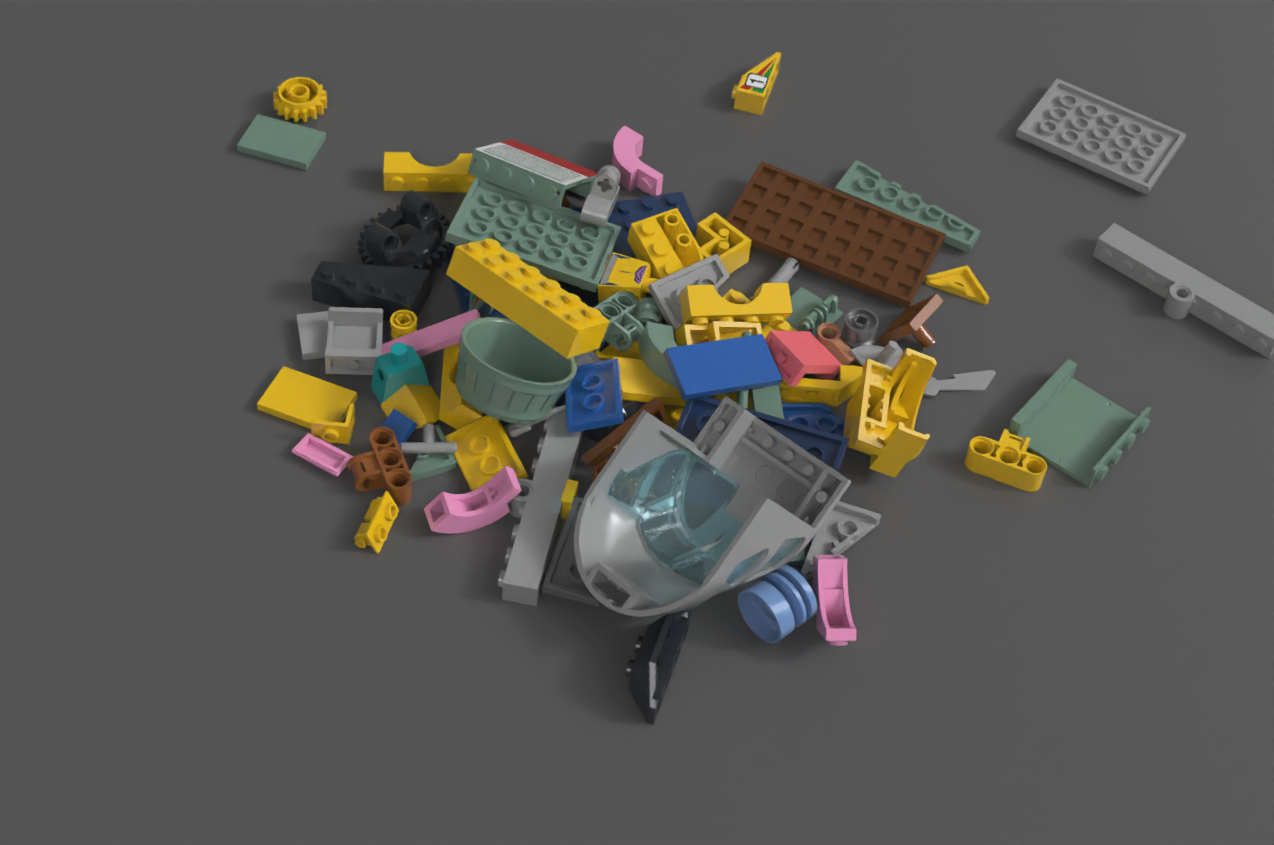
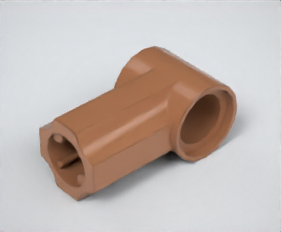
(829, 336)

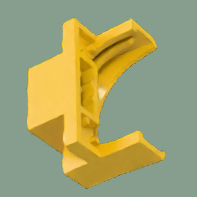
(885, 411)

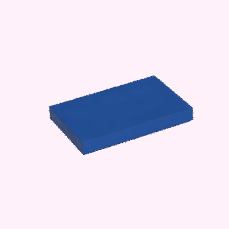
(594, 397)

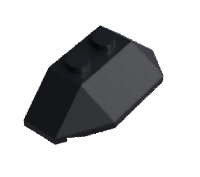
(656, 661)

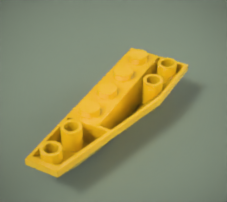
(664, 243)

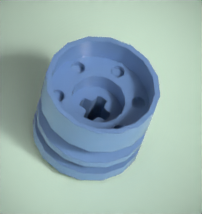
(777, 604)

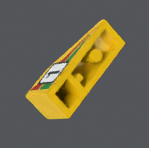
(756, 86)

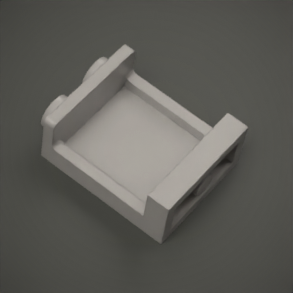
(353, 340)

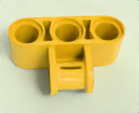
(1006, 461)

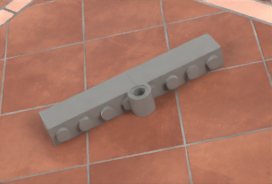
(1187, 289)
(539, 512)

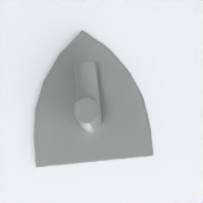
(886, 355)

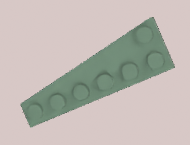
(869, 187)

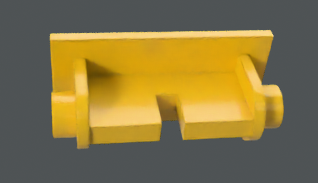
(381, 517)

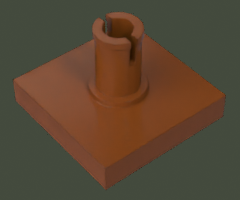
(911, 322)

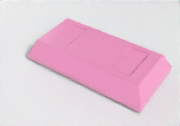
(322, 454)

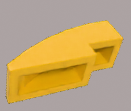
(715, 331)

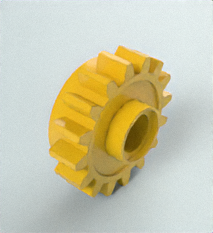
(300, 99)

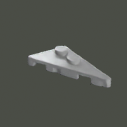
(839, 531)

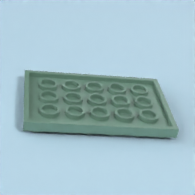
(536, 232)

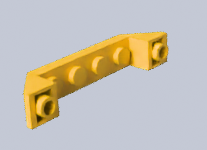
(823, 391)

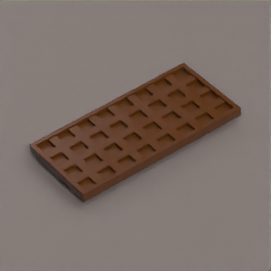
(836, 234)

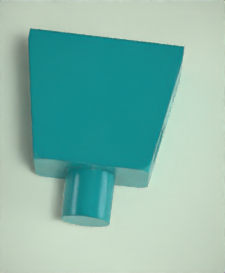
(397, 369)

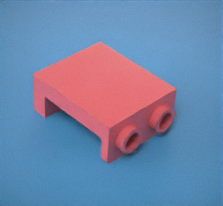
(801, 354)

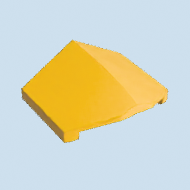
(416, 403)

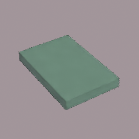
(281, 141)

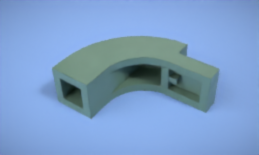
(652, 344)

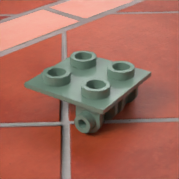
(812, 311)

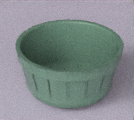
(510, 371)

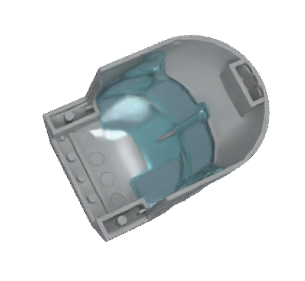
(698, 517)

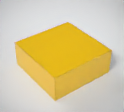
(567, 498)

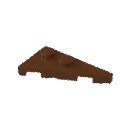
(611, 442)

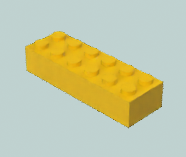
(528, 297)

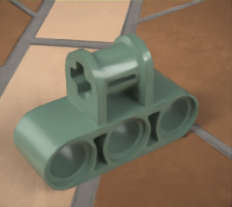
(619, 312)

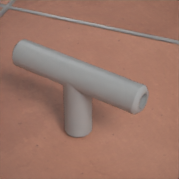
(428, 444)

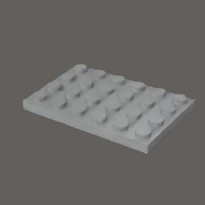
(1101, 136)

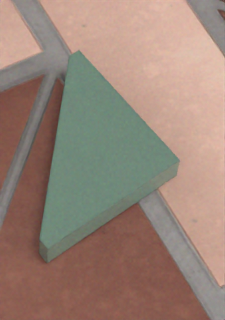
(433, 463)

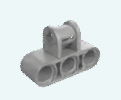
(601, 197)

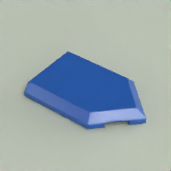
(815, 416)

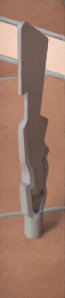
(970, 381)

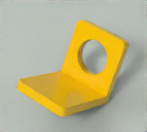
(334, 431)

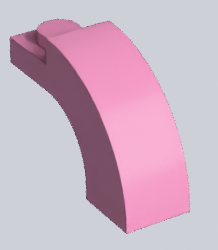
(633, 172)
(474, 509)

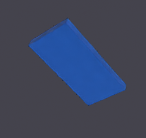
(722, 366)

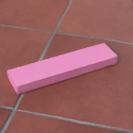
(435, 336)

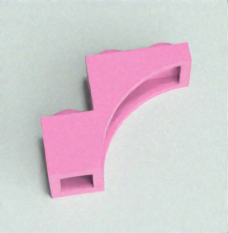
(833, 606)

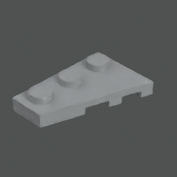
(667, 290)

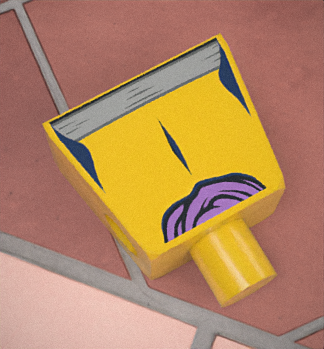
(627, 275)

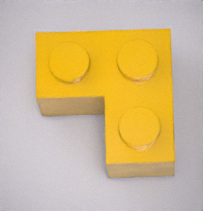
(721, 238)

